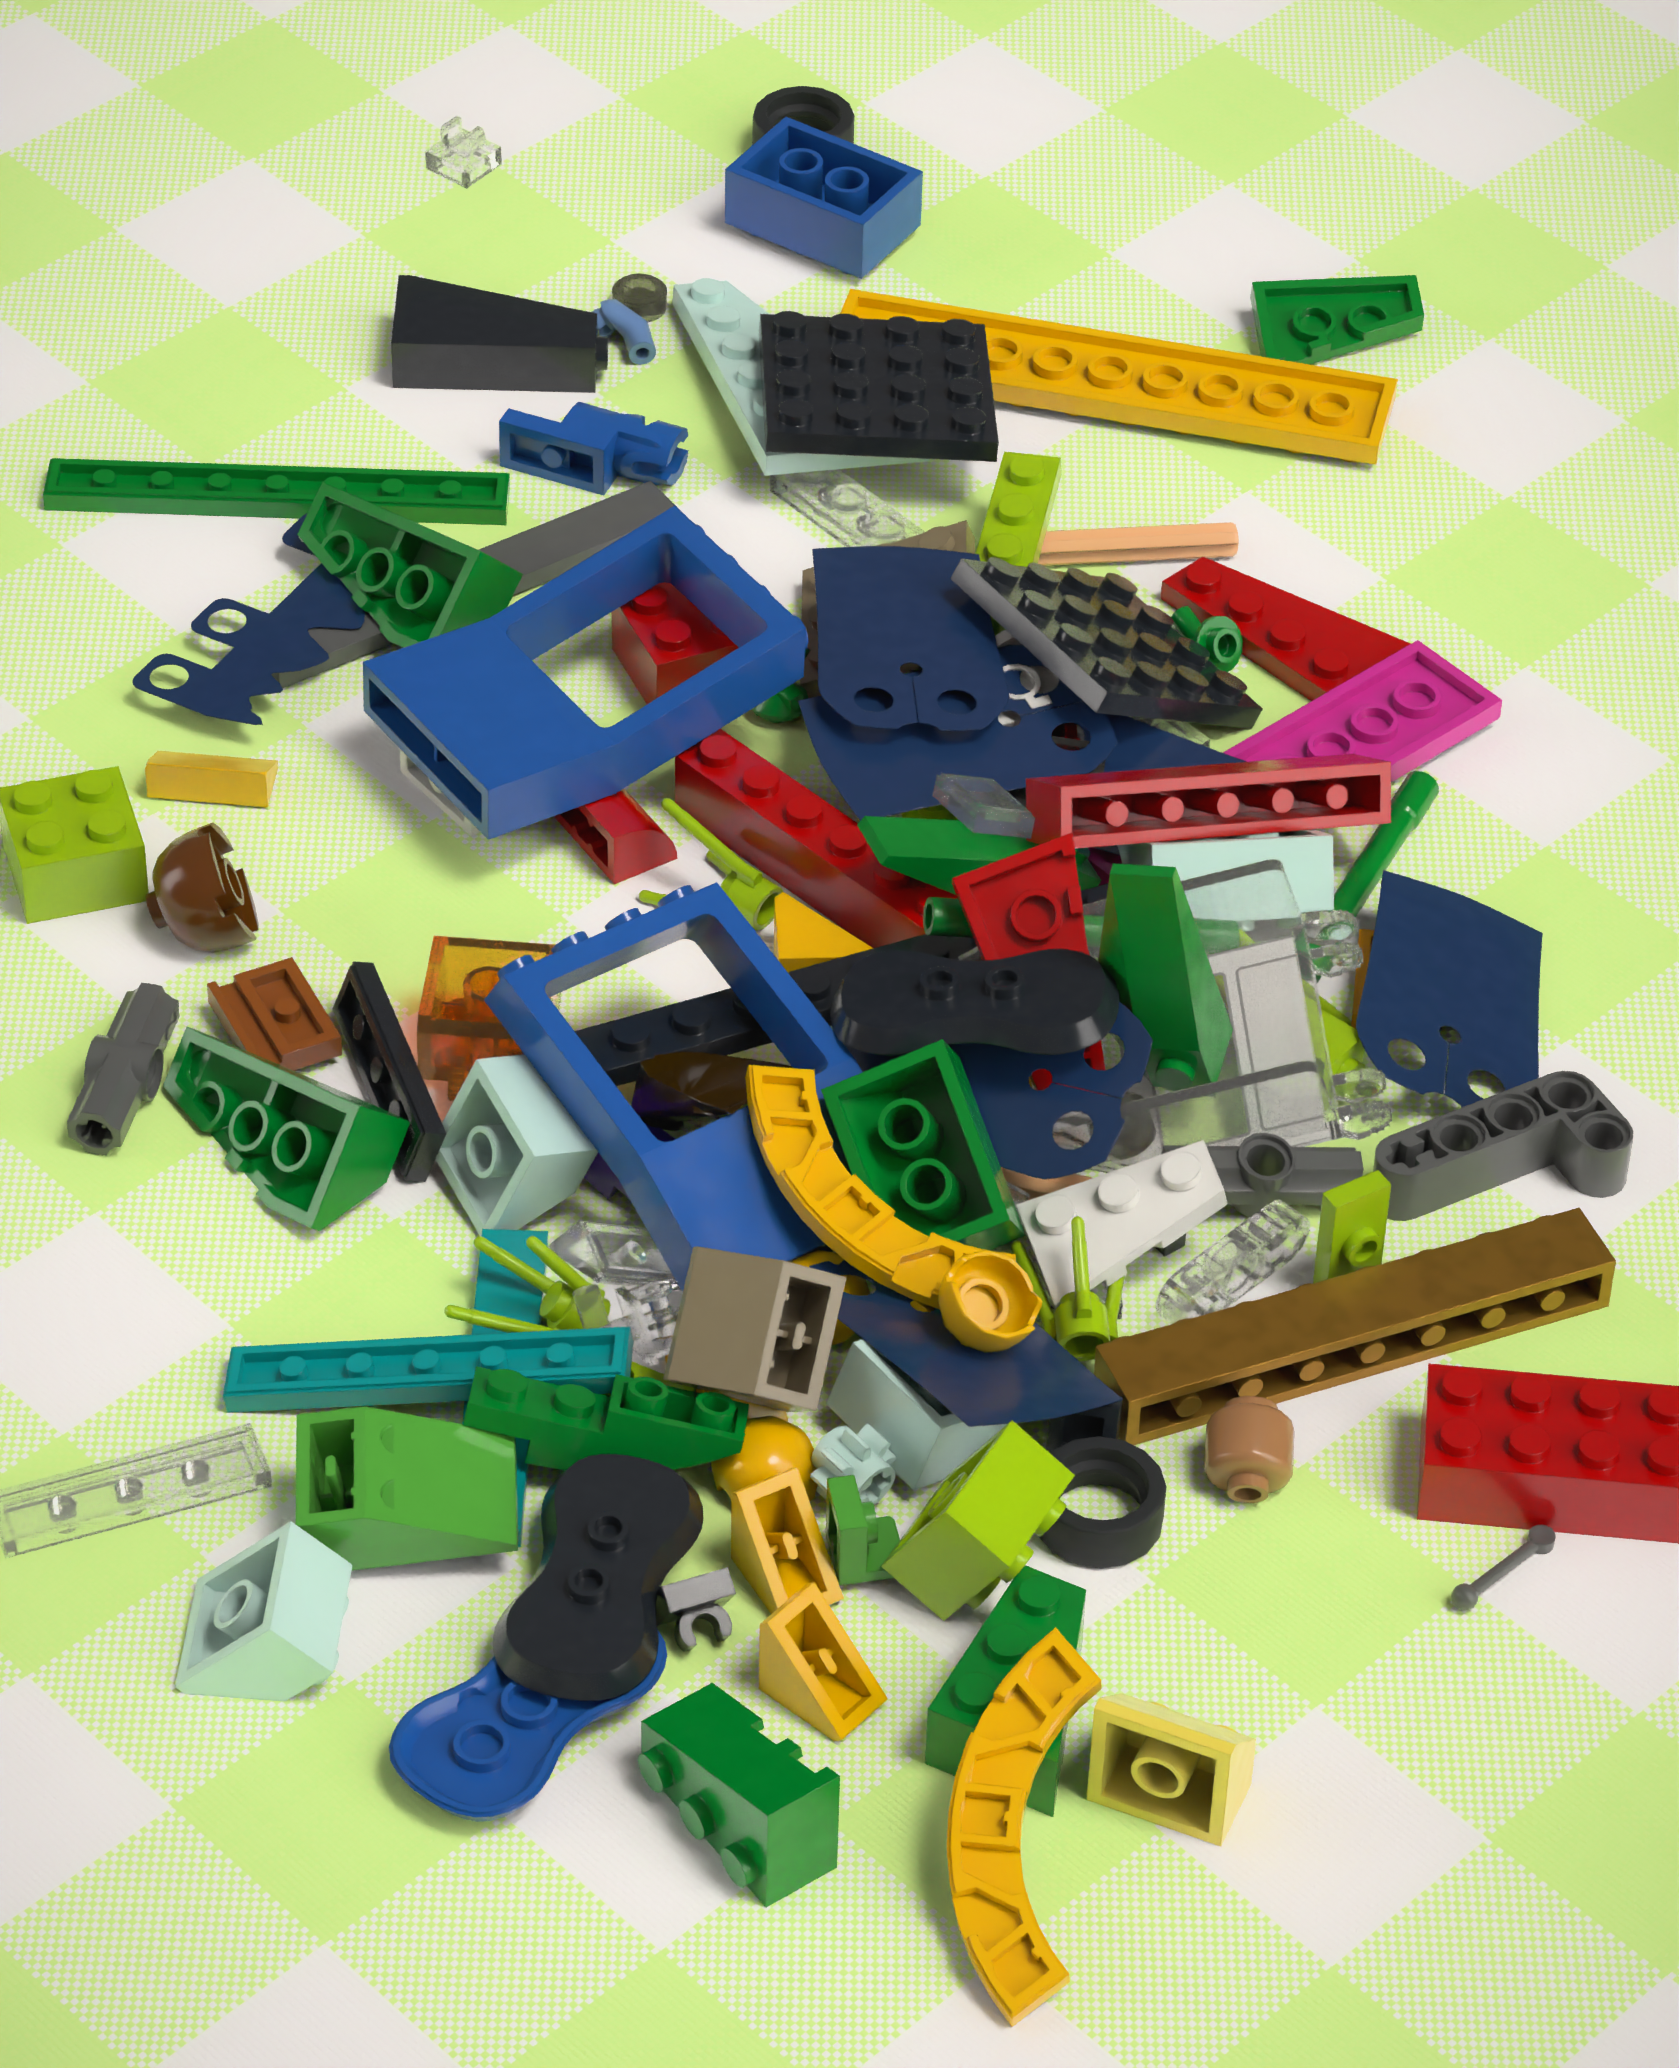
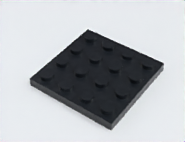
(877, 387)
(1107, 643)

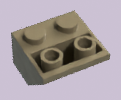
(755, 1329)

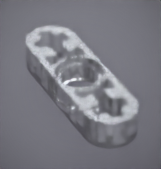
(1234, 1263)

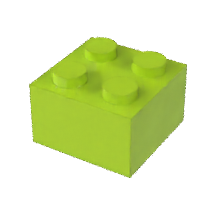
(73, 844)
(980, 1523)

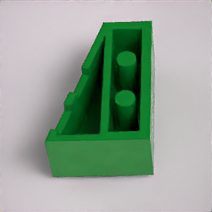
(1020, 1619)
(743, 1792)

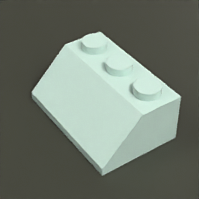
(1304, 854)

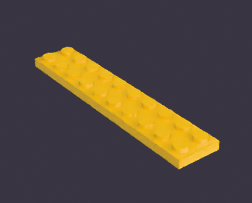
(1168, 382)

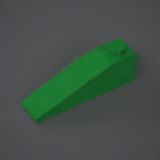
(402, 571)
(946, 848)
(291, 1135)

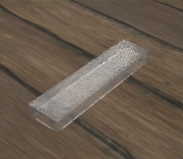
(131, 1489)

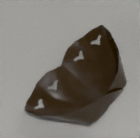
(690, 1086)

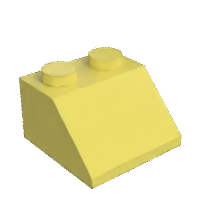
(1168, 1767)

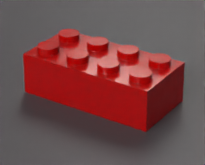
(1550, 1453)

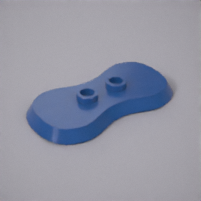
(494, 1742)

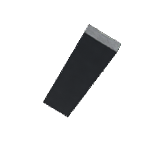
(389, 1067)

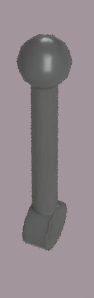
(1539, 1541)

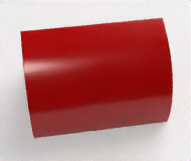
(619, 836)

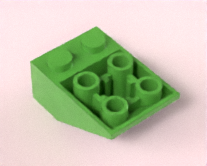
(404, 1487)

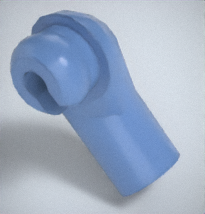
(633, 328)

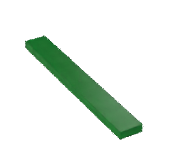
(270, 490)

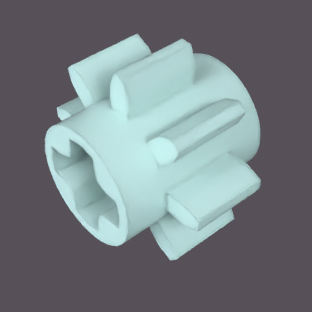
(860, 1455)

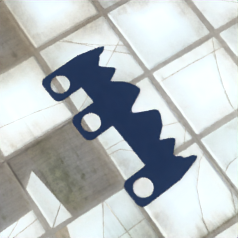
(262, 647)

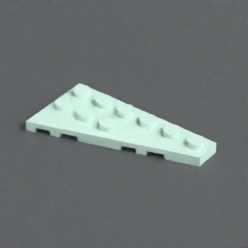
(726, 335)

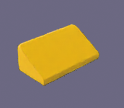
(210, 778)

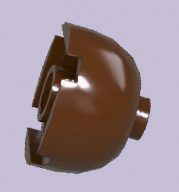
(202, 893)

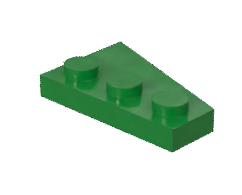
(1333, 316)

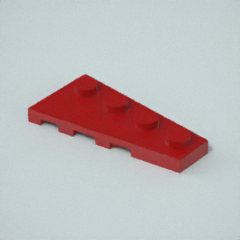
(1280, 631)
(1027, 907)

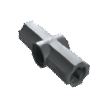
(123, 1069)
(1272, 1170)

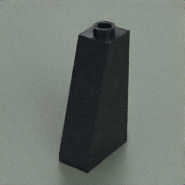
(491, 341)

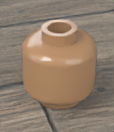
(1249, 1449)

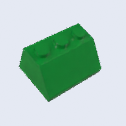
(925, 1148)

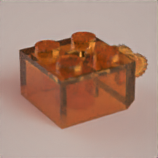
(452, 1015)

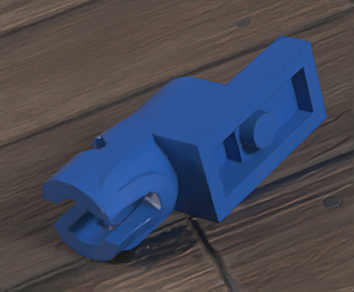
(592, 448)

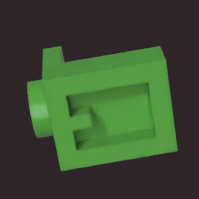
(855, 1535)

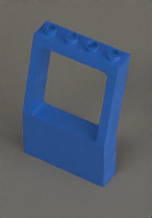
(515, 744)
(714, 1180)

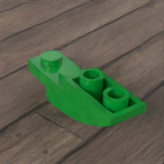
(636, 1420)

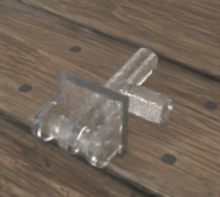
(661, 1317)

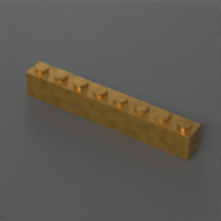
(1358, 1324)

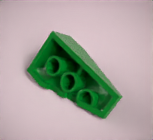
(1164, 975)

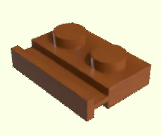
(276, 1016)

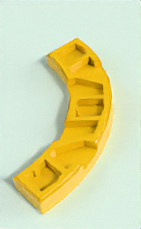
(832, 1201)
(988, 1820)

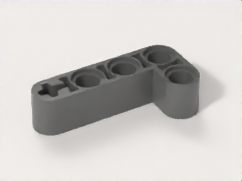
(1504, 1137)

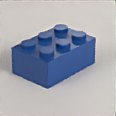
(823, 197)

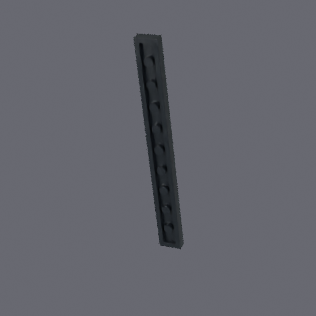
(722, 1022)

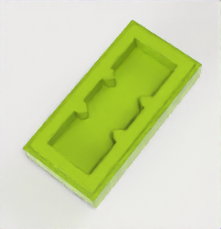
(1352, 1226)

